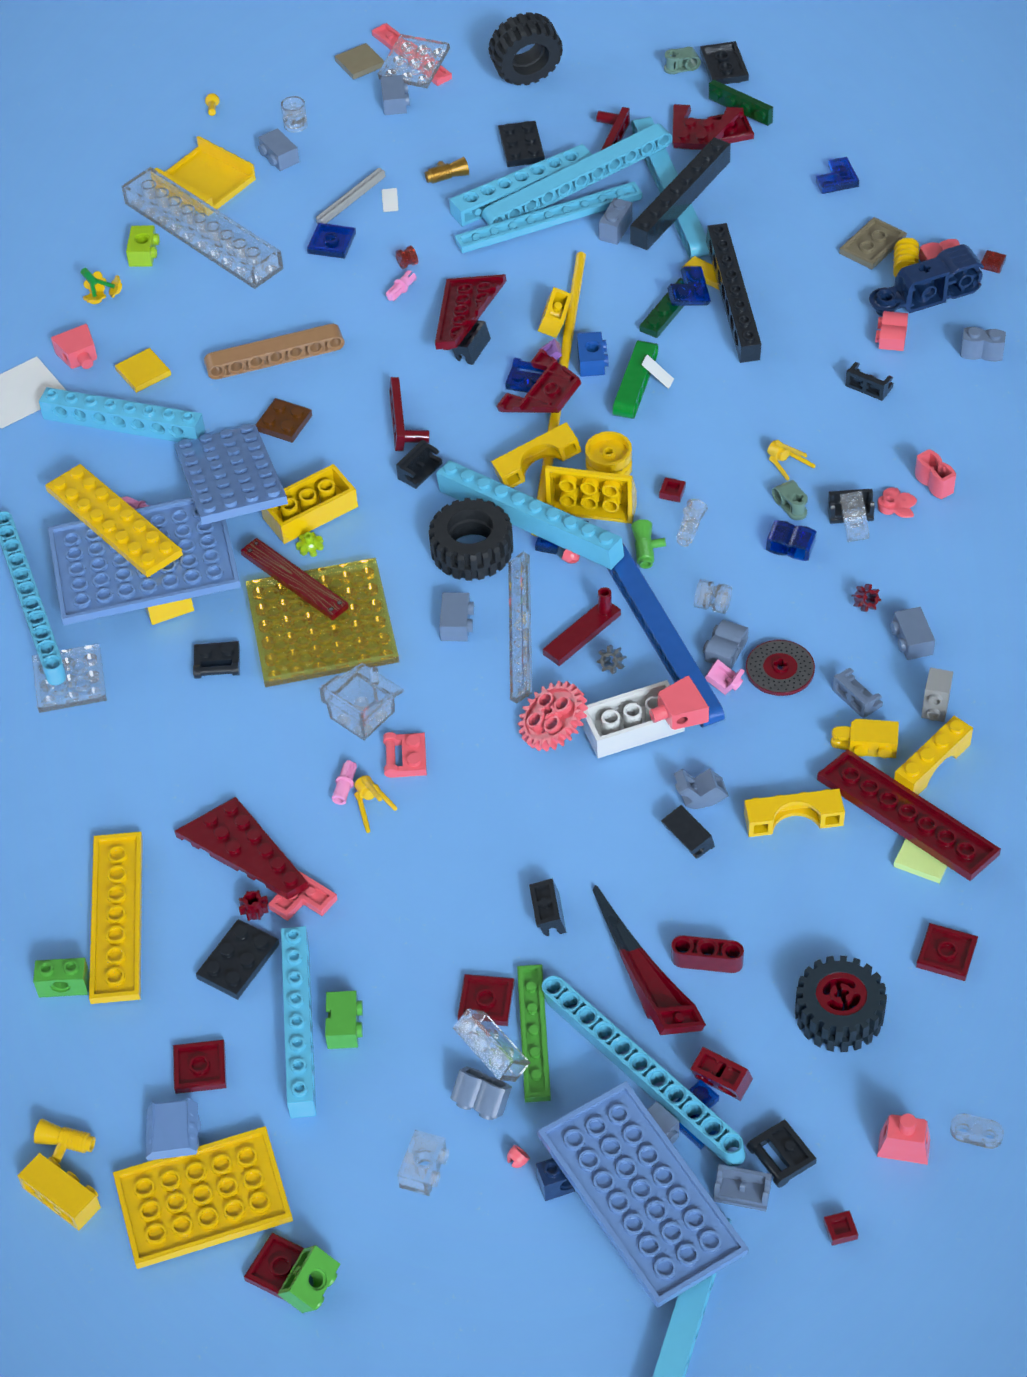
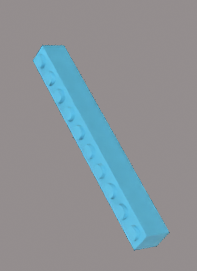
(534, 515)

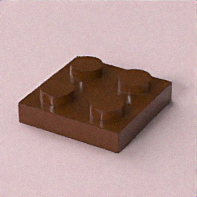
(284, 420)

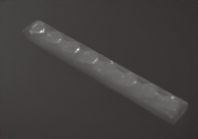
(520, 627)

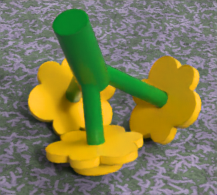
(96, 286)

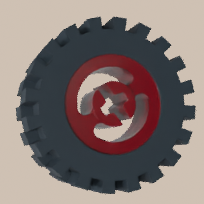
(823, 1015)

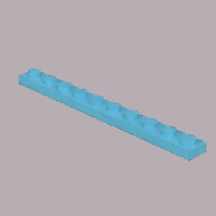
(545, 217)

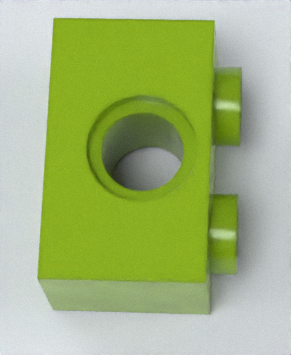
(142, 246)

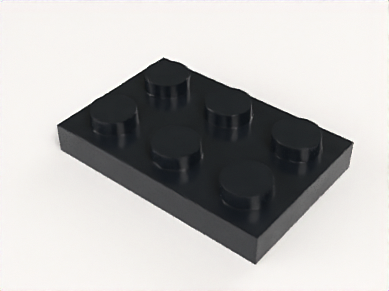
(724, 63)
(521, 143)
(237, 959)

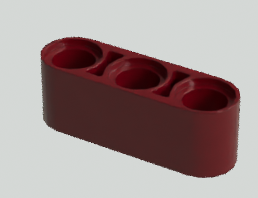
(698, 946)

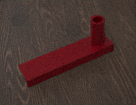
(620, 124)
(400, 434)
(583, 629)

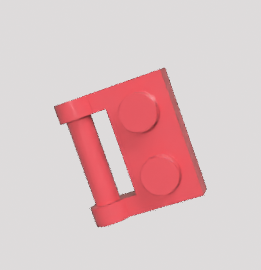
(412, 754)

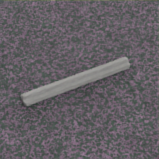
(351, 196)

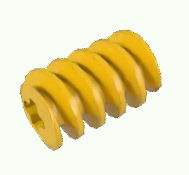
(905, 254)

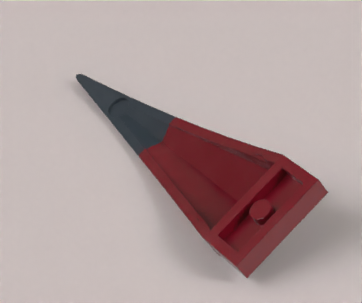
(659, 996)

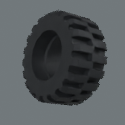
(515, 35)
(474, 559)

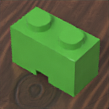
(342, 1022)

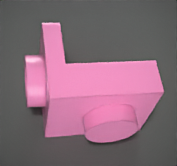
(723, 677)

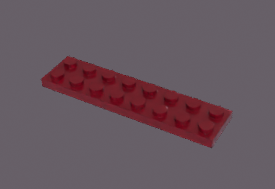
(909, 815)

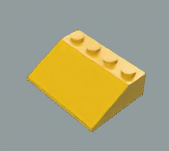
(591, 493)

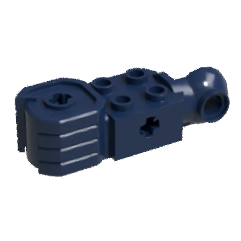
(931, 282)

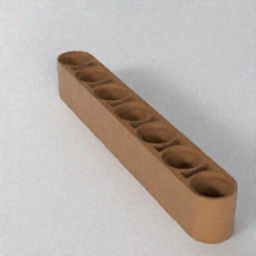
(273, 351)

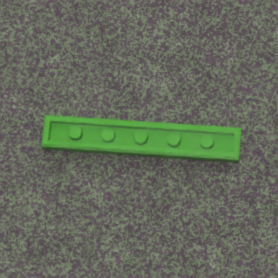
(534, 1033)

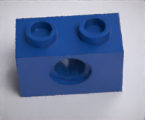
(591, 354)

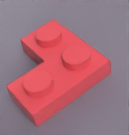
(315, 897)

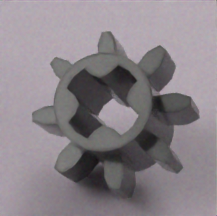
(605, 659)

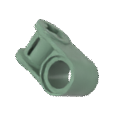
(682, 60)
(791, 499)

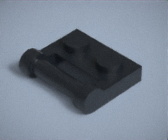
(216, 659)
(788, 1148)

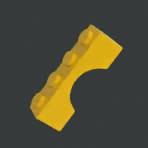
(556, 443)
(946, 742)
(821, 807)

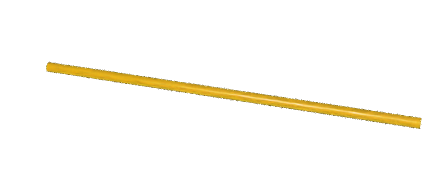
(564, 359)

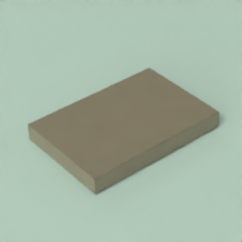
(872, 243)

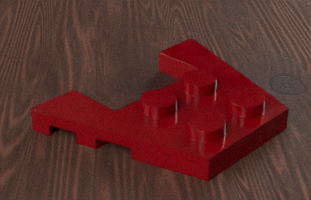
(697, 133)
(548, 393)

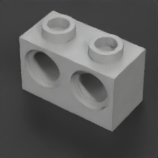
(937, 694)

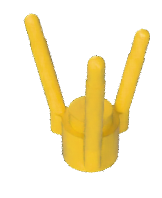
(781, 451)
(368, 790)

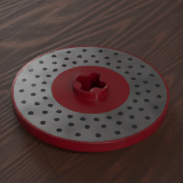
(764, 672)

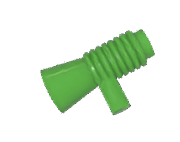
(643, 544)

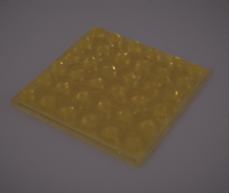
(304, 643)

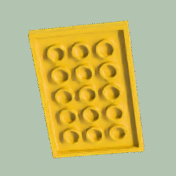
(202, 1198)

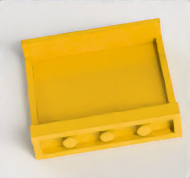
(211, 173)

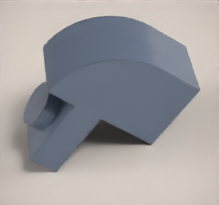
(702, 790)

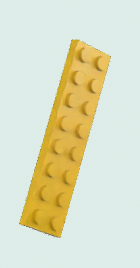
(114, 520)
(116, 918)

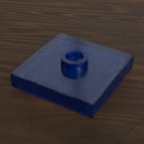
(331, 240)

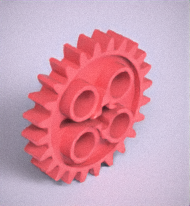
(552, 716)

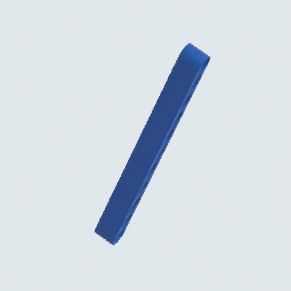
(662, 632)

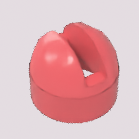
(570, 557)
(517, 1155)

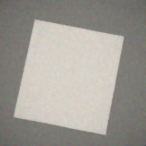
(22, 390)

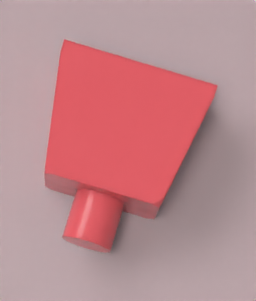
(75, 347)
(680, 705)
(905, 1139)

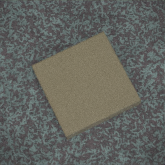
(359, 61)

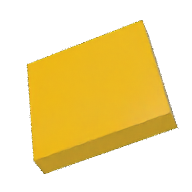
(143, 370)

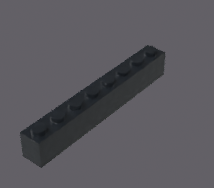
(680, 193)

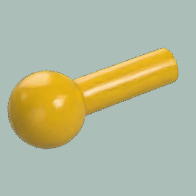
(212, 101)

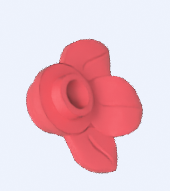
(895, 502)

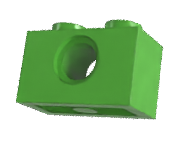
(61, 977)
(297, 1288)

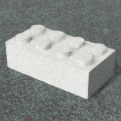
(625, 721)

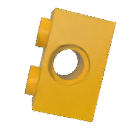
(555, 312)

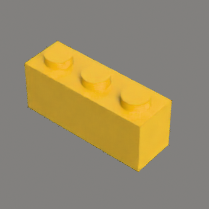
(59, 1190)

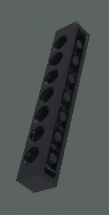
(733, 293)

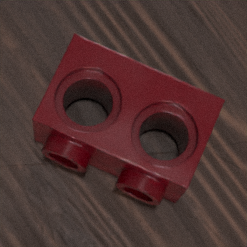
(721, 1073)

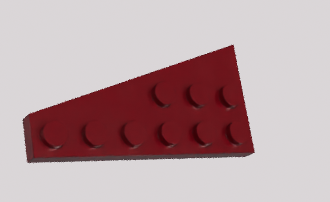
(463, 305)
(242, 844)

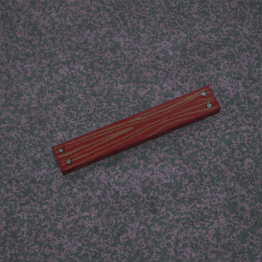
(294, 579)

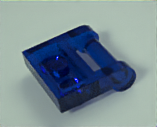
(522, 380)

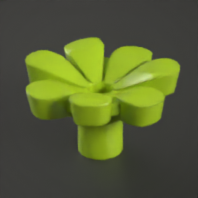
(309, 543)

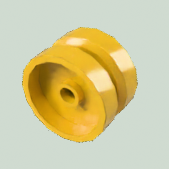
(609, 453)

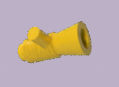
(64, 1138)

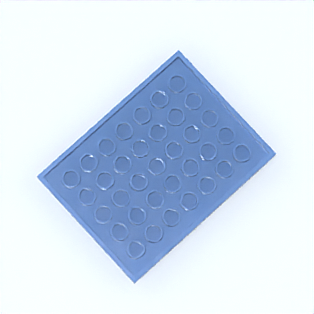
(101, 583)

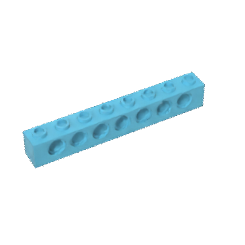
(470, 205)
(120, 415)
(298, 1023)

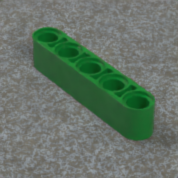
(634, 380)

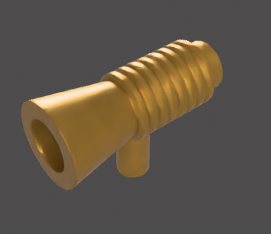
(446, 171)

